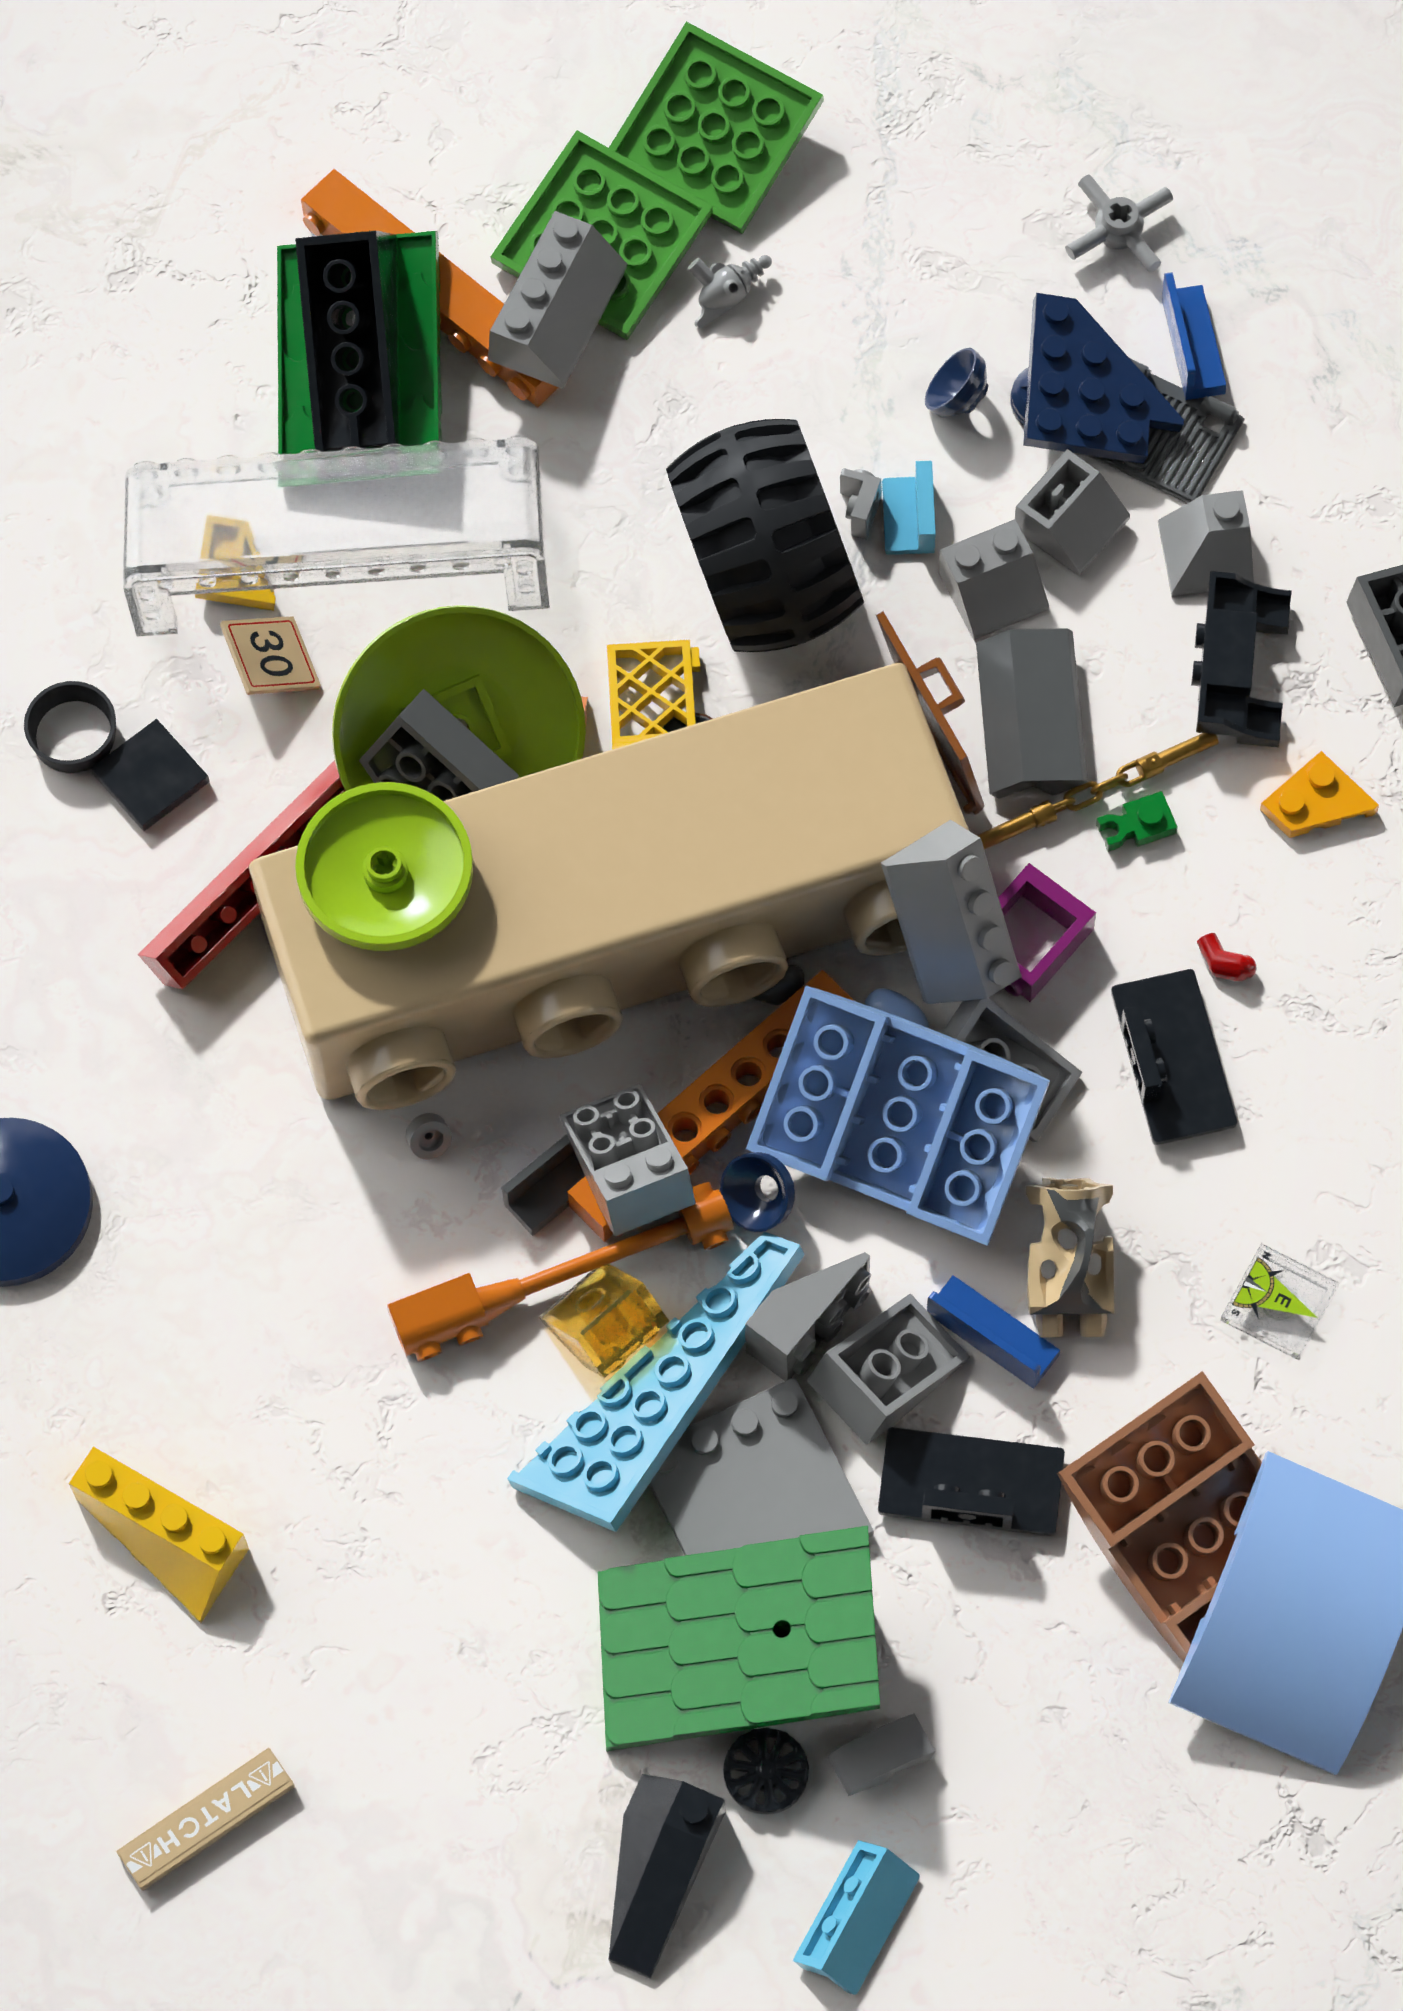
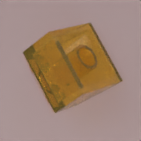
(605, 1319)

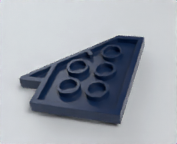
(1087, 389)

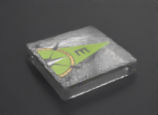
(1280, 1301)

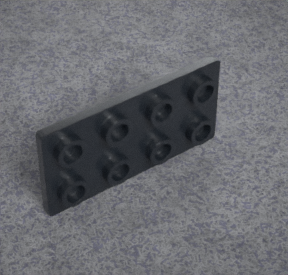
(1173, 1057)
(971, 1481)

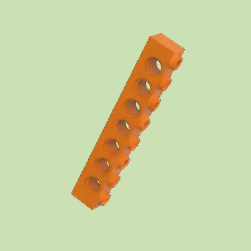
(720, 1085)

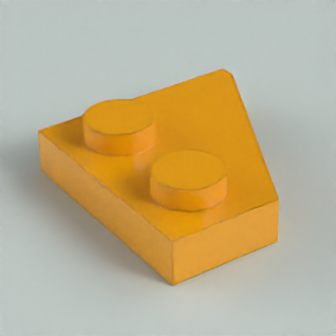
(1316, 798)

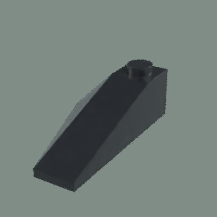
(660, 1855)

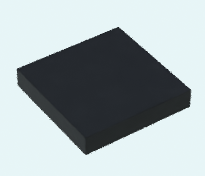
(150, 775)

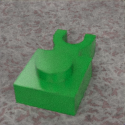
(1142, 819)

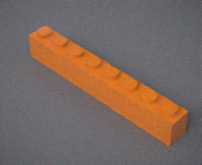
(465, 305)

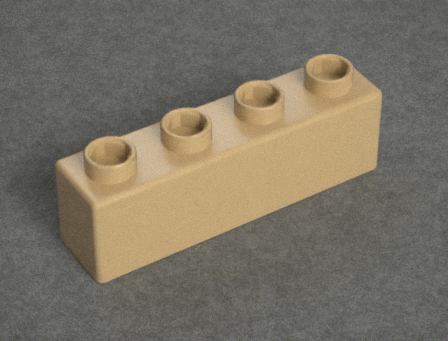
(626, 884)

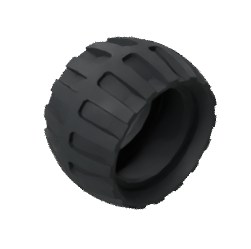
(764, 535)

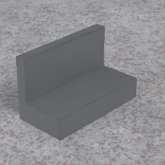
(541, 1188)

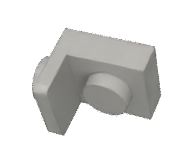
(864, 500)

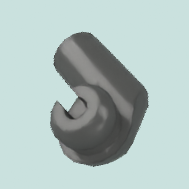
(785, 987)

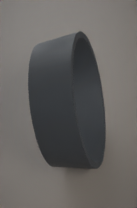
(62, 693)

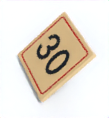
(270, 655)

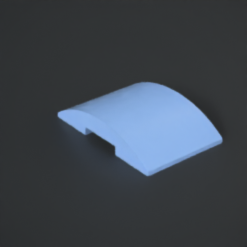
(898, 1113)
(1300, 1616)

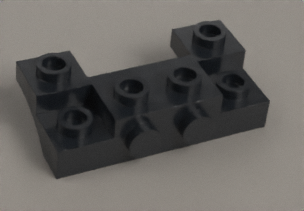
(1225, 673)

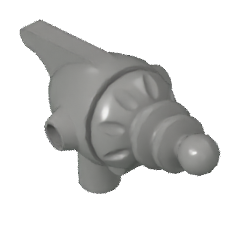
(725, 285)

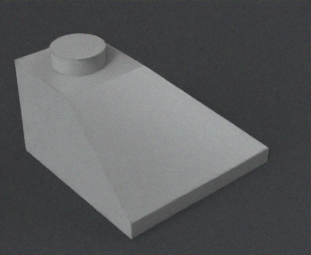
(1206, 537)

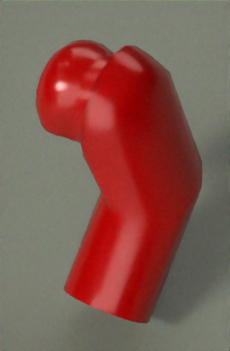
(1224, 963)

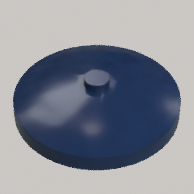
(42, 1200)

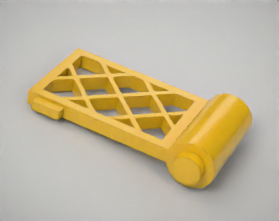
(649, 654)

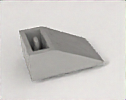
(628, 1159)
(804, 1314)

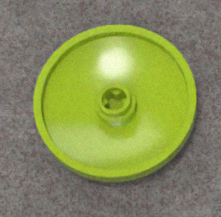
(384, 866)

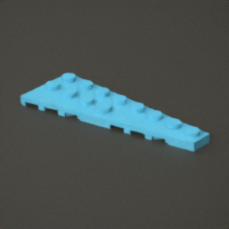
(626, 1434)

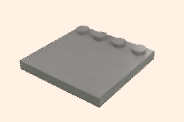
(755, 1476)

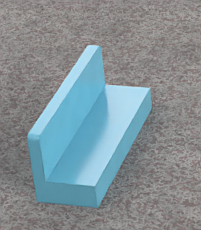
(857, 1916)

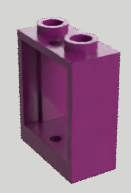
(1061, 907)

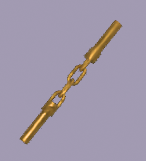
(1146, 766)

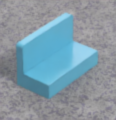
(909, 512)

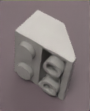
(1071, 512)

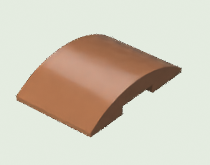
(1168, 1503)

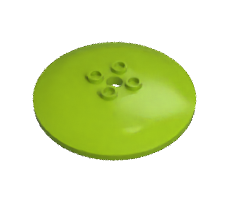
(481, 670)

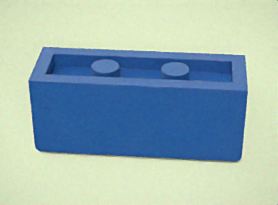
(1193, 340)
(992, 1331)

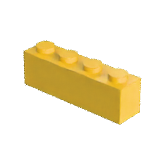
(165, 1533)

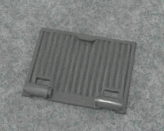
(1185, 459)

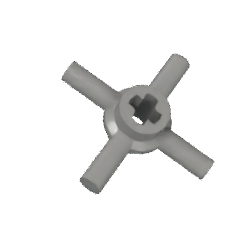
(1119, 223)

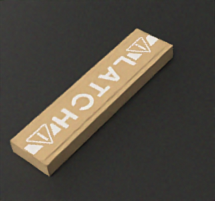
(205, 1819)

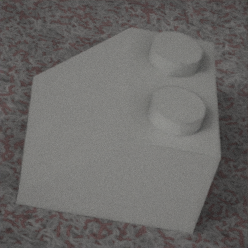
(993, 579)

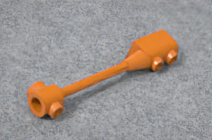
(461, 1309)

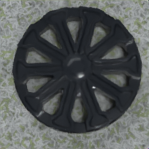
(766, 1771)

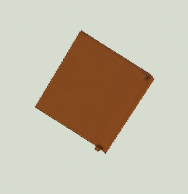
(944, 737)

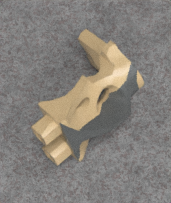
(1072, 1289)

